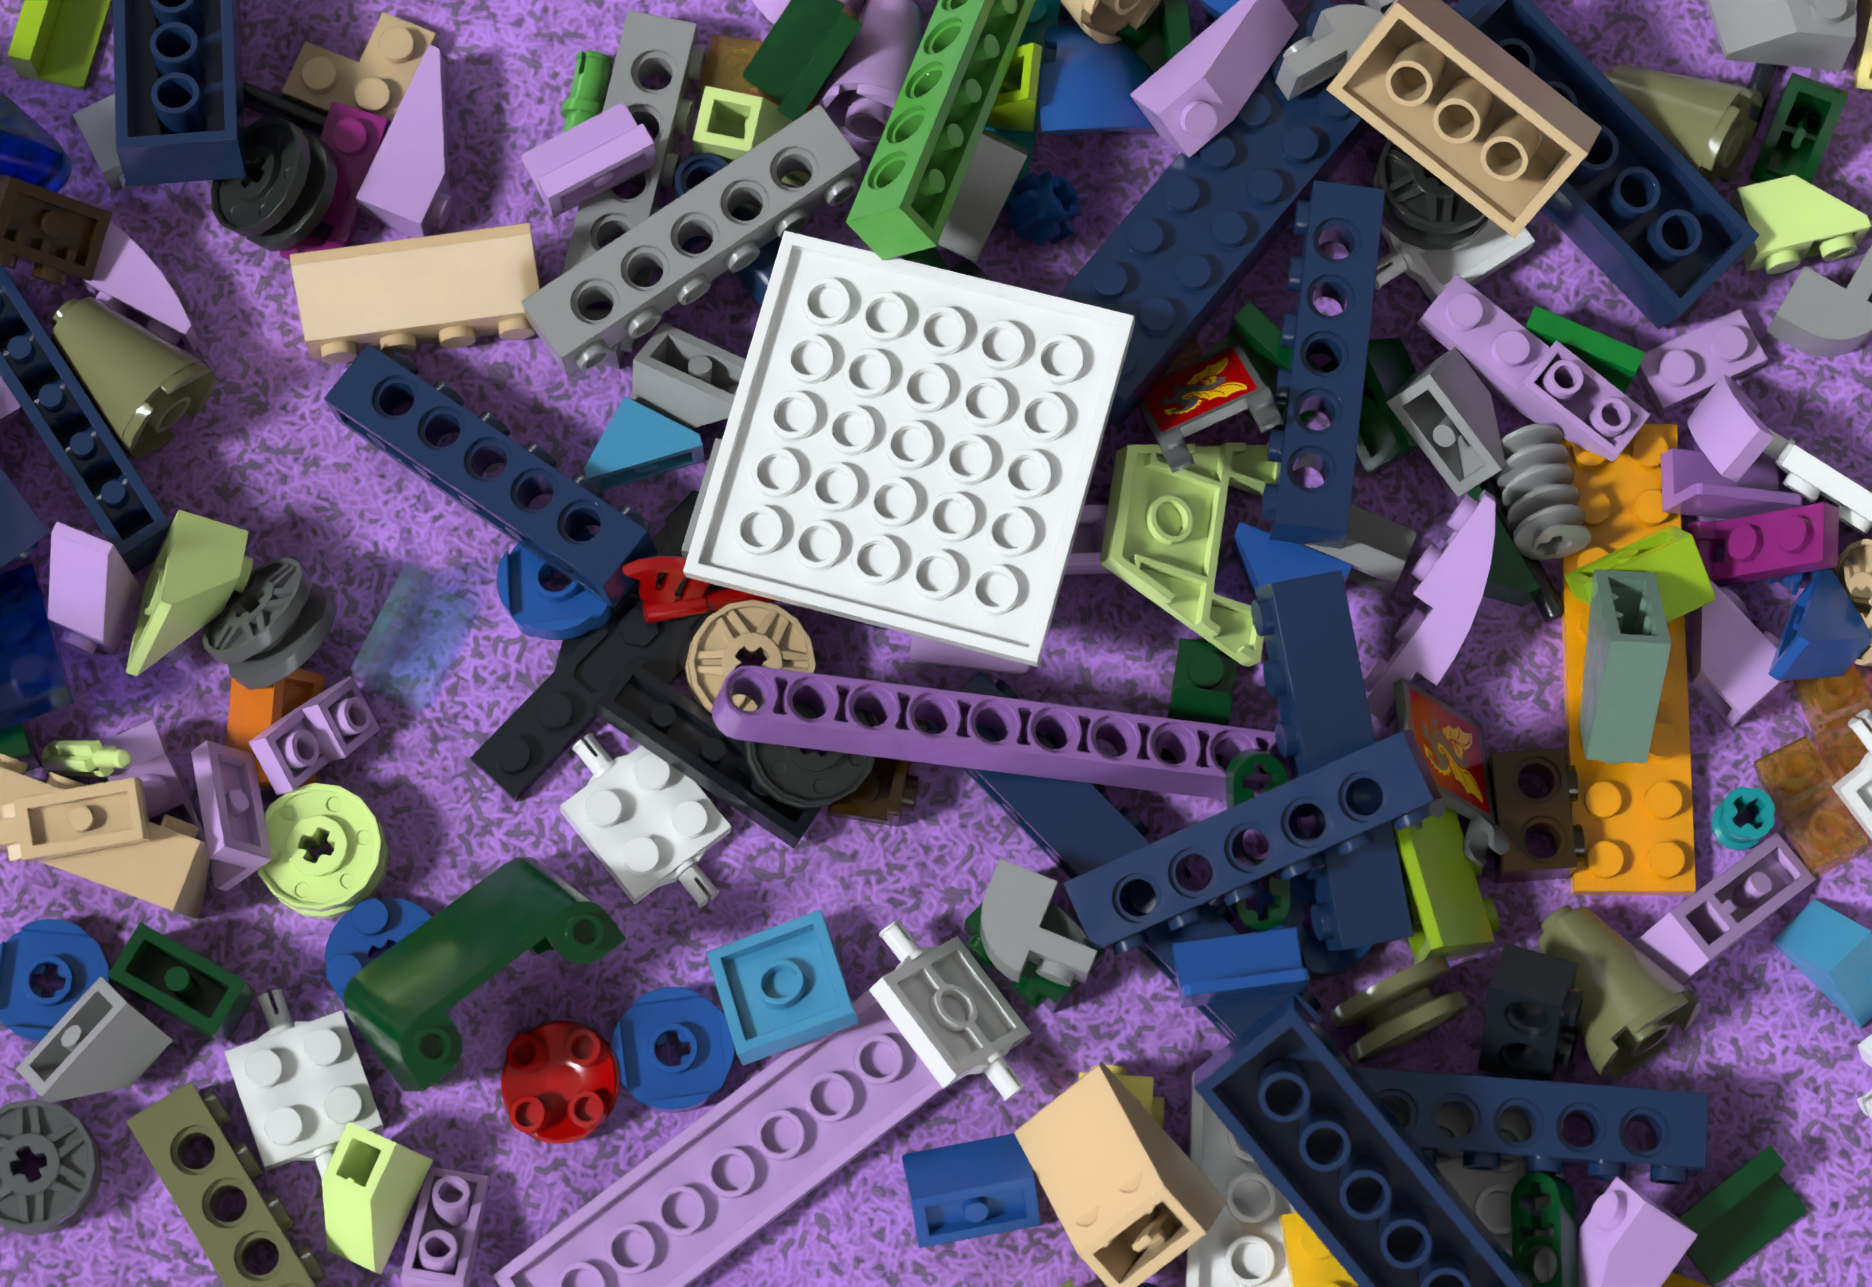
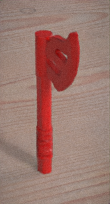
(660, 599)

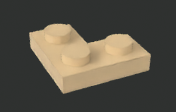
(370, 85)

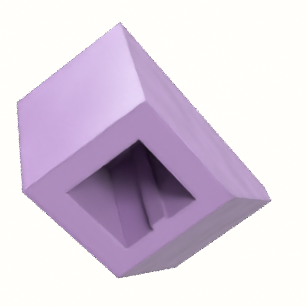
(1731, 657)
(160, 777)

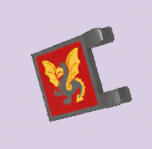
(1203, 396)
(1458, 764)

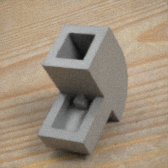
(1325, 53)
(1825, 316)
(1013, 932)

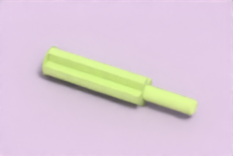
(83, 758)

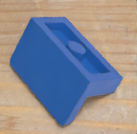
(1239, 967)
(970, 1190)

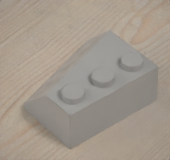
(1786, 31)

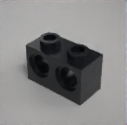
(1530, 1015)

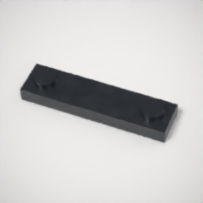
(691, 743)

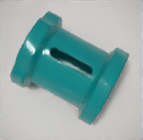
(1750, 834)

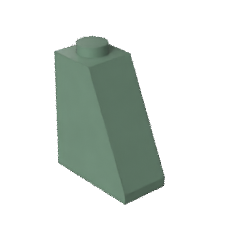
(1623, 666)

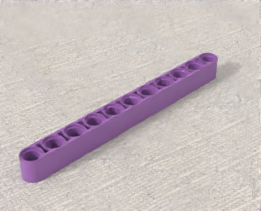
(962, 746)

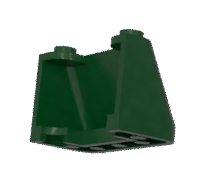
(406, 990)

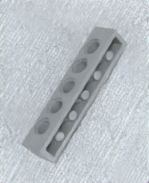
(646, 48)
(805, 145)

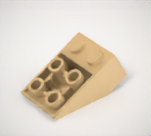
(1117, 1180)

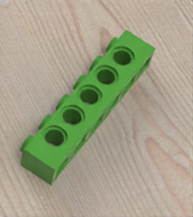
(936, 124)

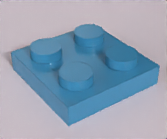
(782, 987)

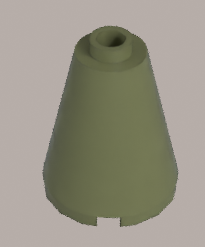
(1695, 114)
(130, 373)
(1626, 994)

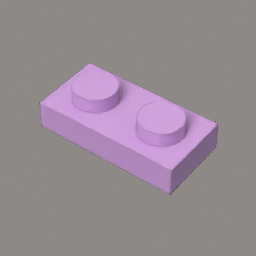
(1699, 359)

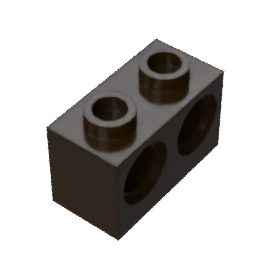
(1524, 815)

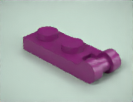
(354, 141)
(1769, 544)

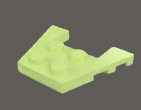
(1168, 534)

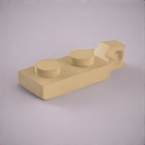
(75, 820)

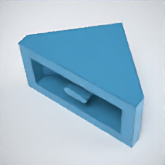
(641, 446)
(1833, 956)

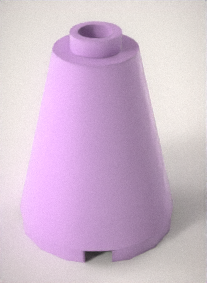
(872, 72)

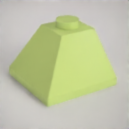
(187, 585)

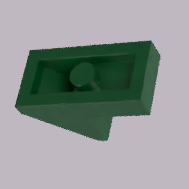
(1201, 686)

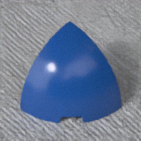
(1090, 85)

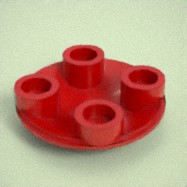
(559, 1081)

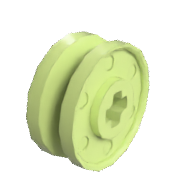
(336, 881)

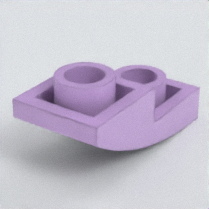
(1729, 429)
(313, 735)

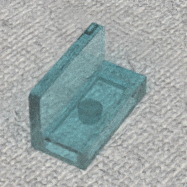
(412, 639)

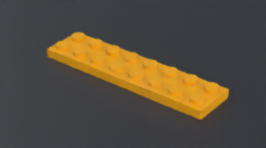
(1630, 812)

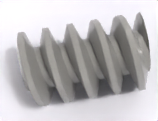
(1541, 495)

